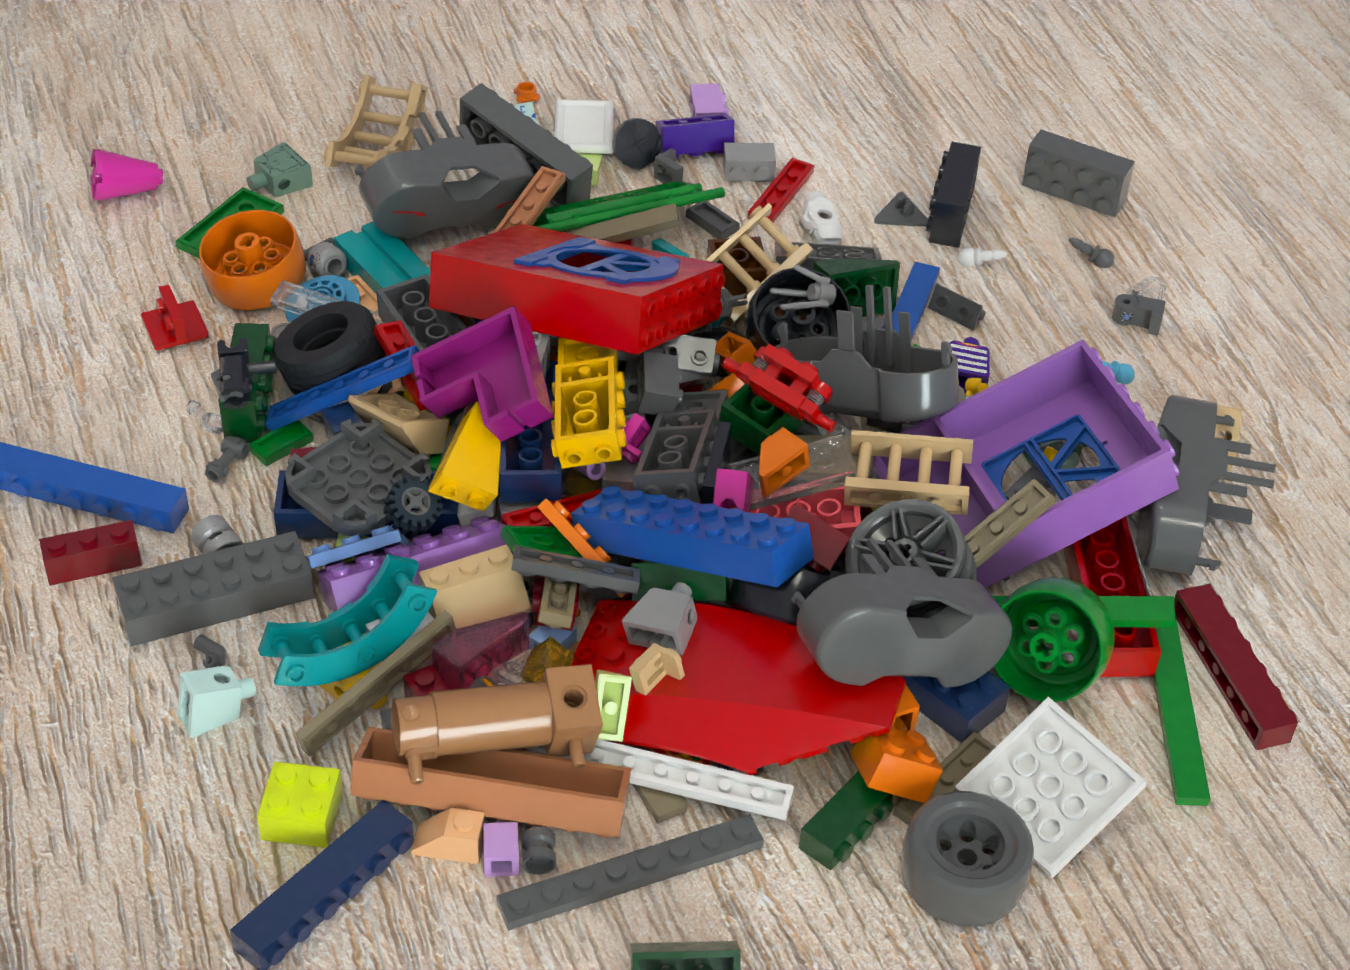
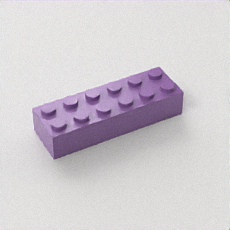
(348, 580)

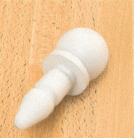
(969, 256)

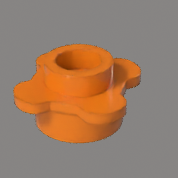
(526, 92)

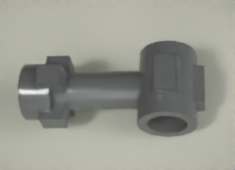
(232, 448)

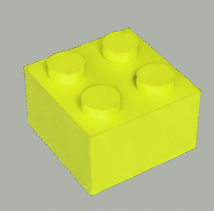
(300, 804)

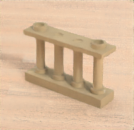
(795, 256)
(878, 492)

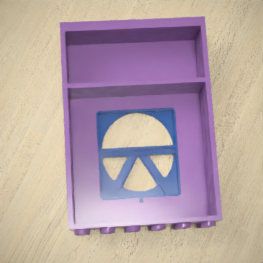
(1053, 400)

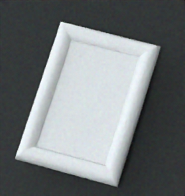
(585, 125)

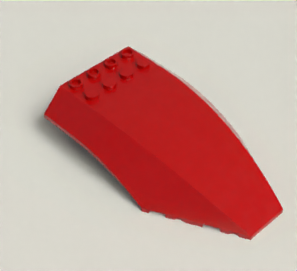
(745, 691)

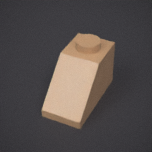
(451, 836)

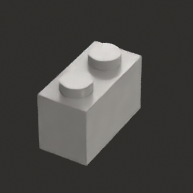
(749, 162)

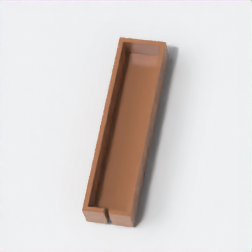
(499, 783)

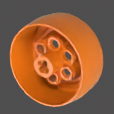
(246, 243)

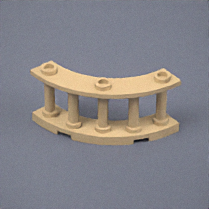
(344, 147)

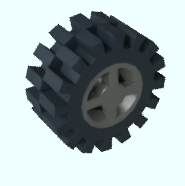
(410, 495)

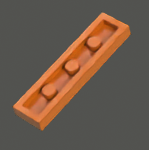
(574, 534)

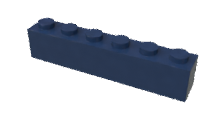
(322, 886)

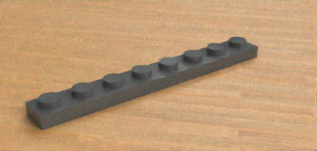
(629, 872)

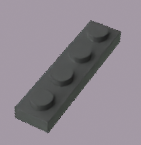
(575, 569)

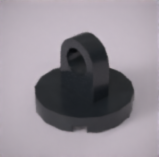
(636, 143)

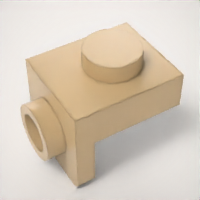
(653, 666)

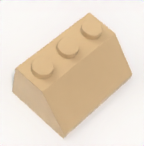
(403, 421)
(477, 588)

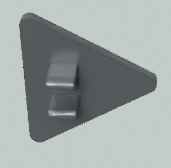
(901, 212)

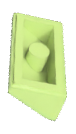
(613, 698)

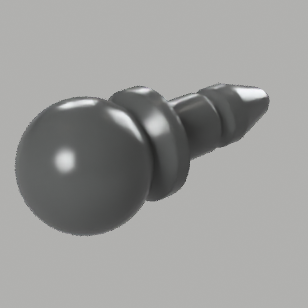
(1102, 257)

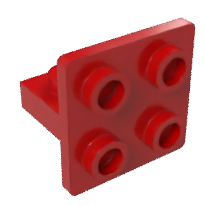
(173, 322)

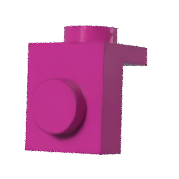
(636, 432)

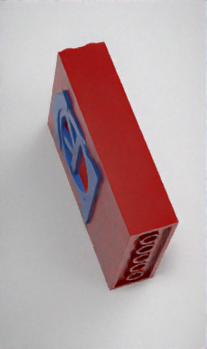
(578, 286)

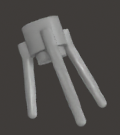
(820, 293)

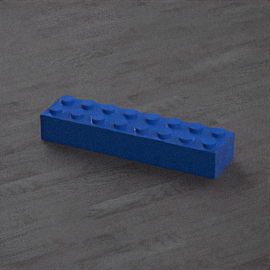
(696, 535)

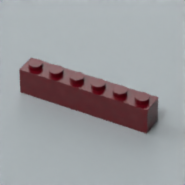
(1234, 667)

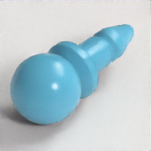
(1123, 372)

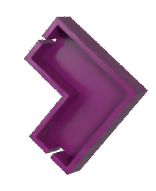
(488, 364)

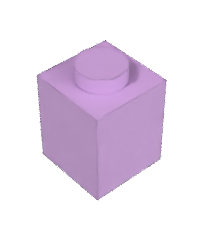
(501, 849)

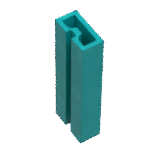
(379, 257)

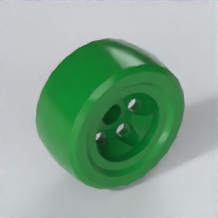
(1027, 665)

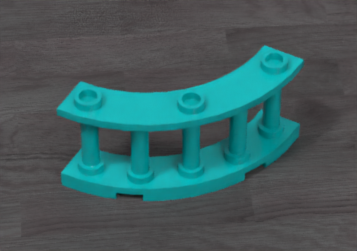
(307, 646)

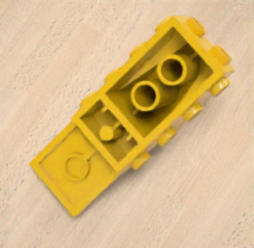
(587, 405)

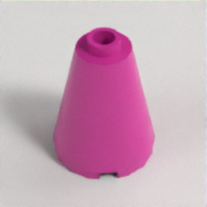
(121, 175)

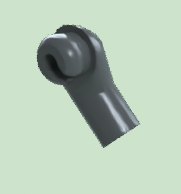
(214, 652)

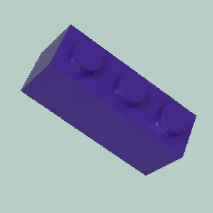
(696, 134)

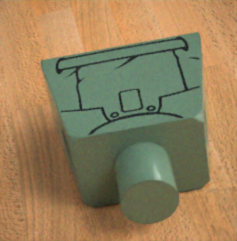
(280, 171)

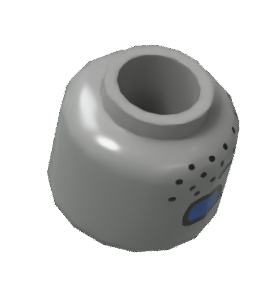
(326, 259)

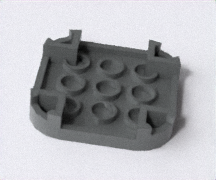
(351, 477)

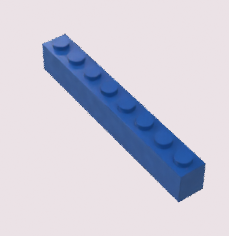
(92, 488)

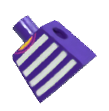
(972, 360)

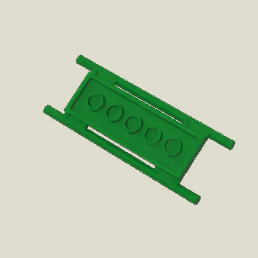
(621, 204)

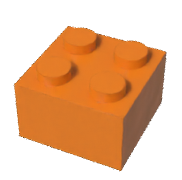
(898, 764)

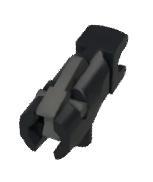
(234, 373)

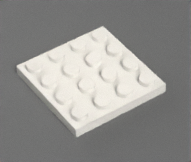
(1056, 782)

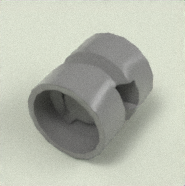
(214, 534)

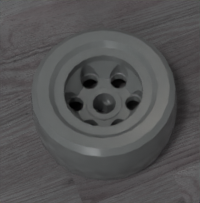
(964, 882)

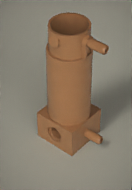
(552, 713)

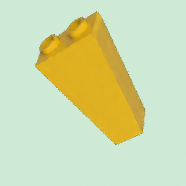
(470, 464)

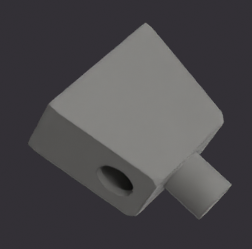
(662, 618)

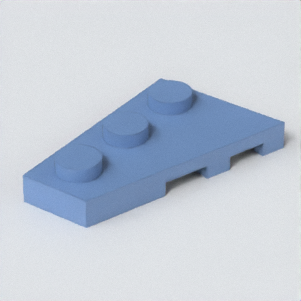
(352, 546)

